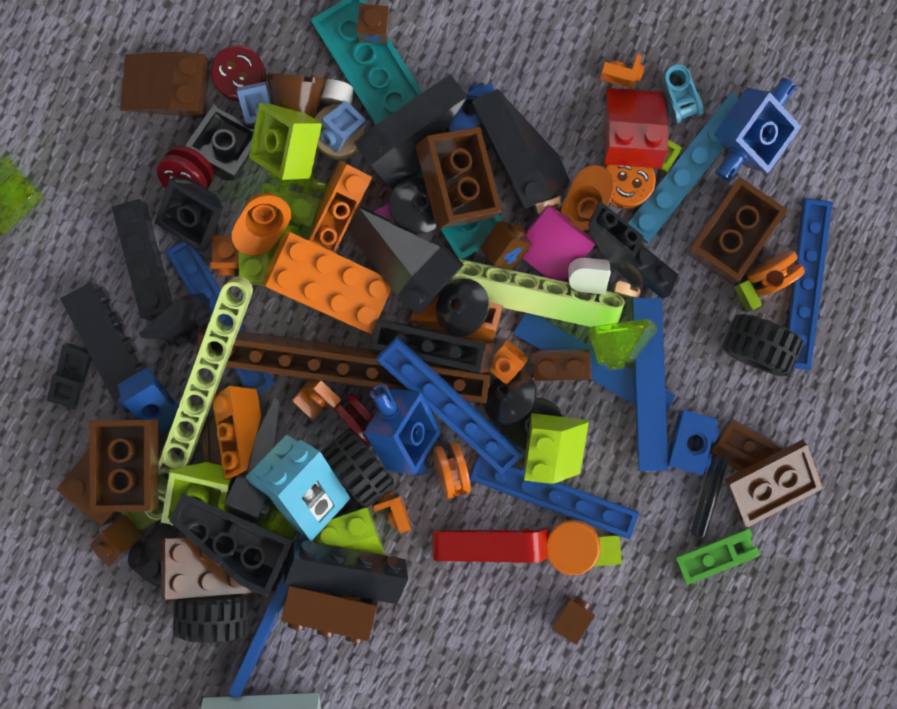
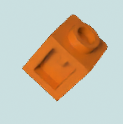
(618, 74)
(224, 256)
(508, 362)
(314, 397)
(398, 516)

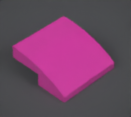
(555, 244)

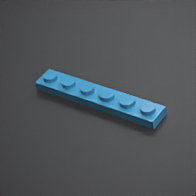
(682, 176)

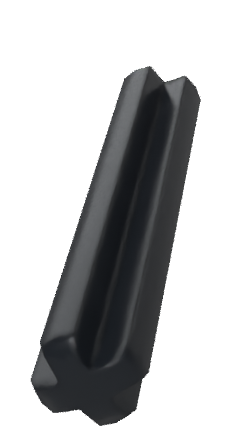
(709, 496)

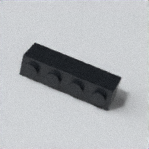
(142, 258)
(103, 335)
(436, 345)
(345, 571)

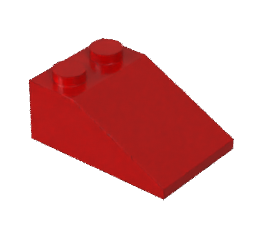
(635, 128)

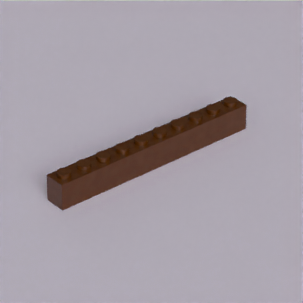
(334, 363)

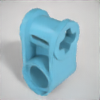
(681, 96)

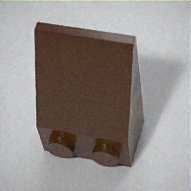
(166, 83)

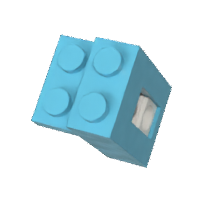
(300, 485)

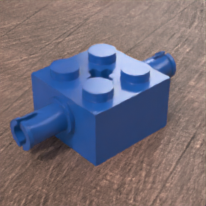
(757, 130)
(402, 430)

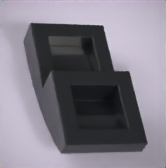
(70, 376)

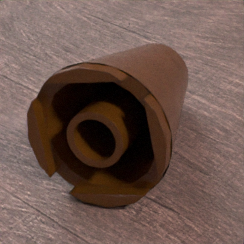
(296, 92)

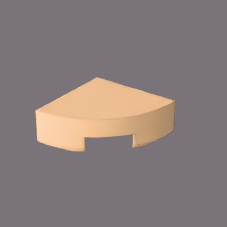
(554, 201)
(625, 290)

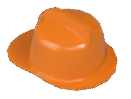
(588, 189)
(260, 224)

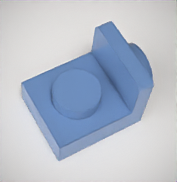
(249, 99)
(340, 126)

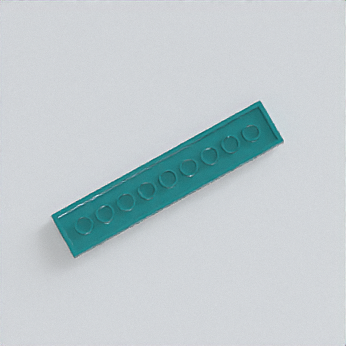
(384, 87)

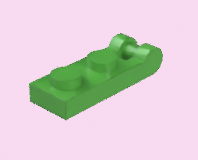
(716, 556)

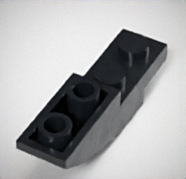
(624, 250)

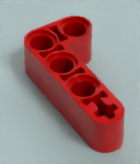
(490, 545)

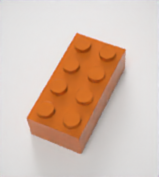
(326, 282)

